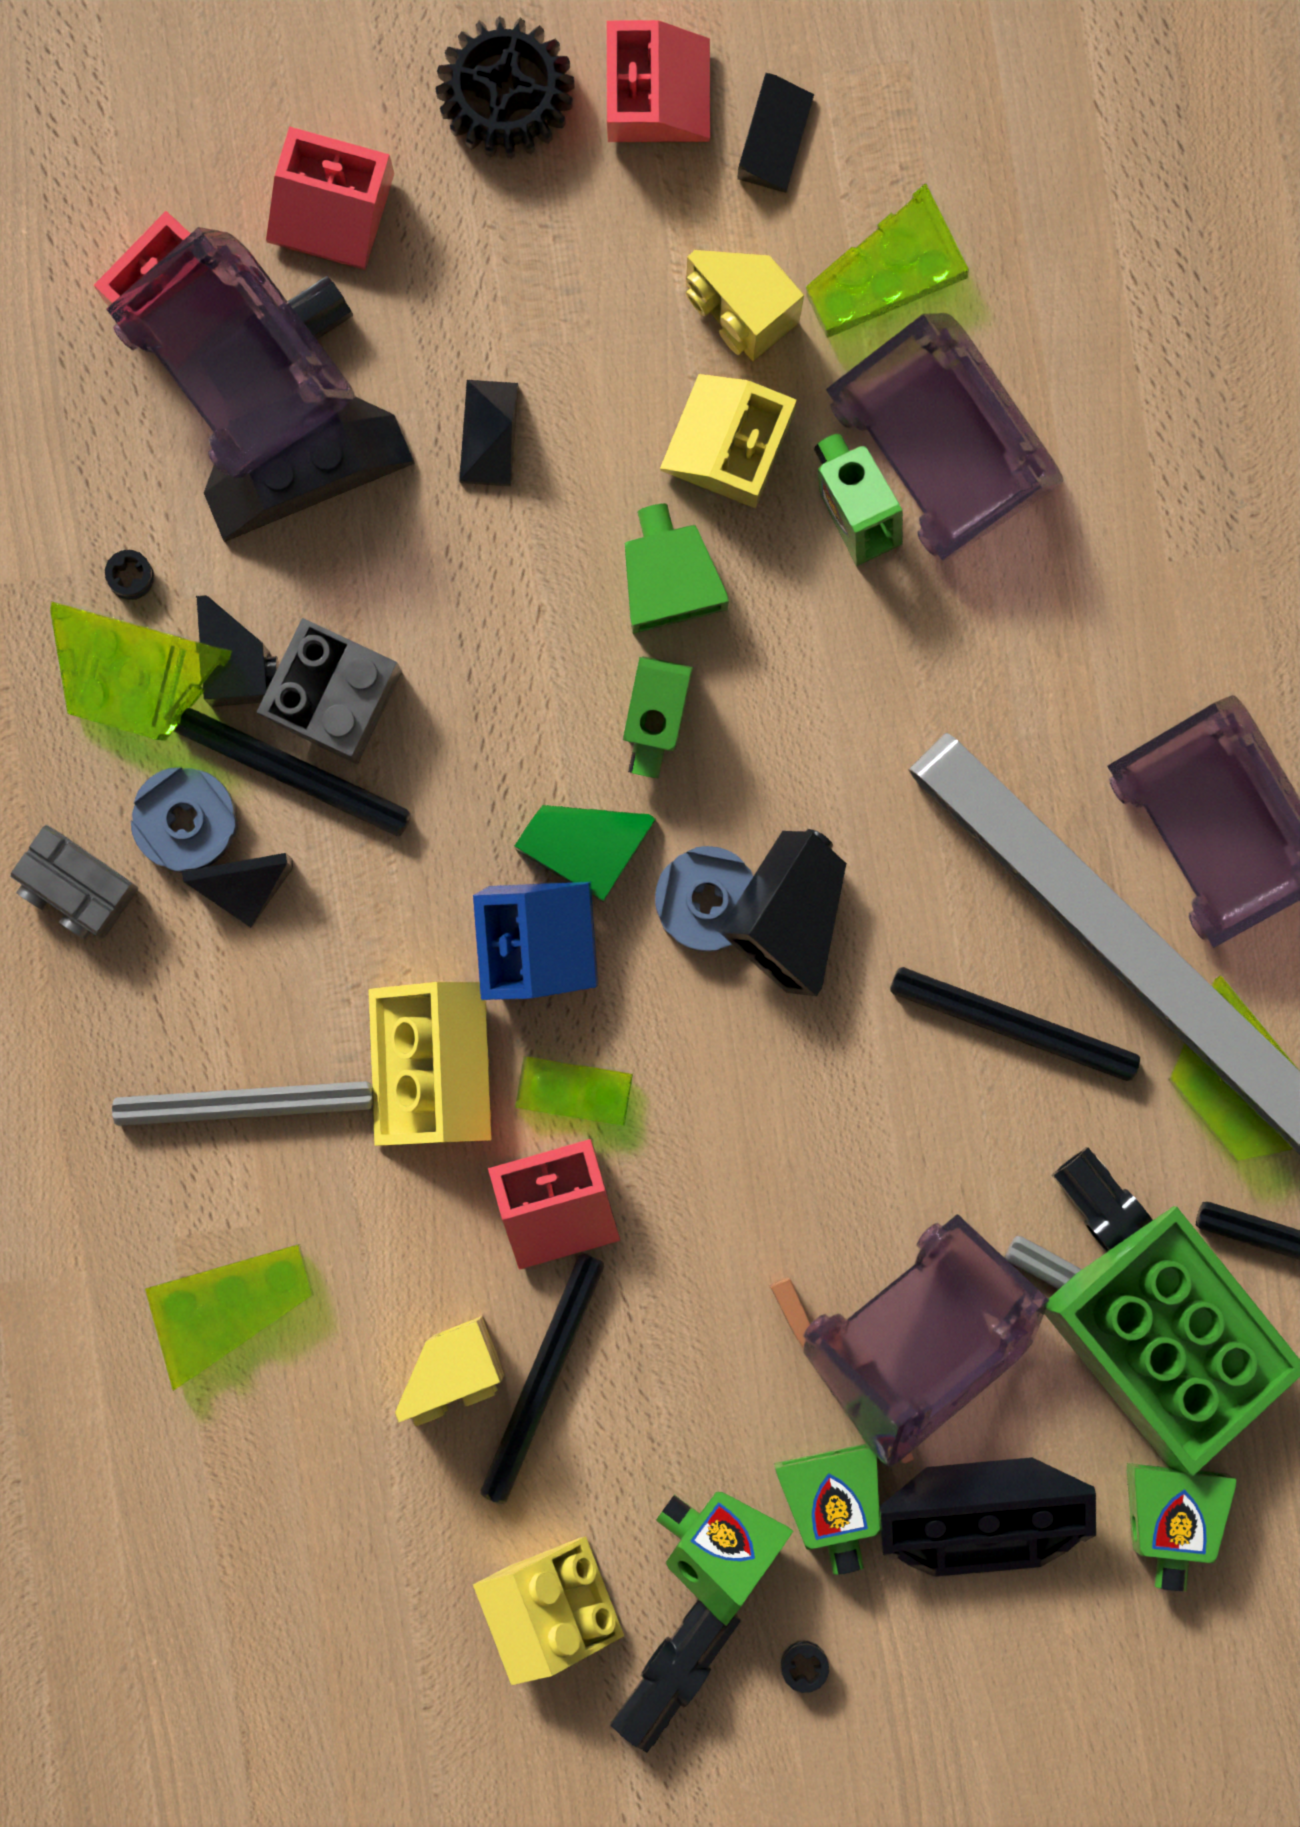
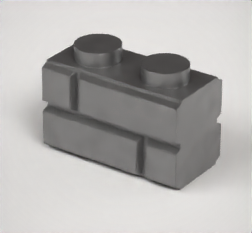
(73, 883)

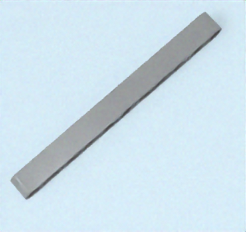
(1114, 933)

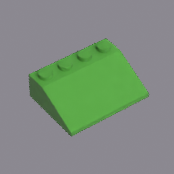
(1174, 1340)

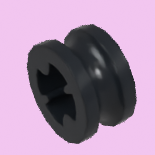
(138, 587)
(801, 1682)

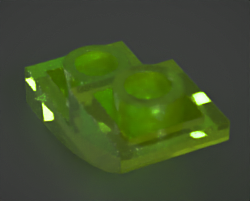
(573, 1090)

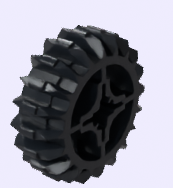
(484, 80)

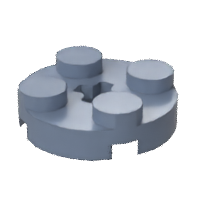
(154, 815)
(690, 874)

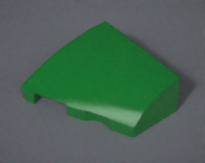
(584, 843)

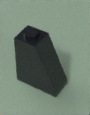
(790, 911)

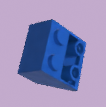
(535, 940)

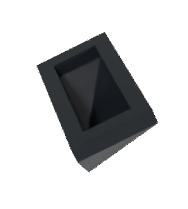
(488, 433)
(241, 886)

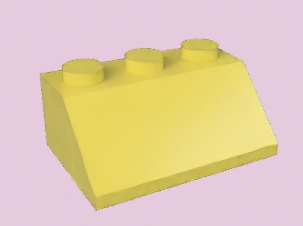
(429, 1064)

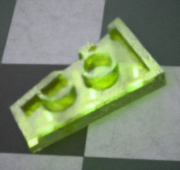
(892, 267)
(224, 1307)

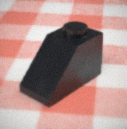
(250, 666)

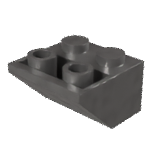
(330, 690)

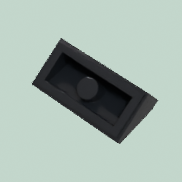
(775, 133)

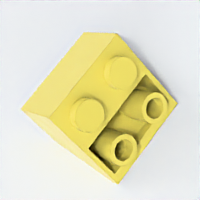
(745, 296)
(729, 437)
(451, 1367)
(548, 1611)

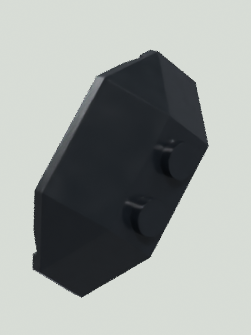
(329, 460)
(987, 1517)

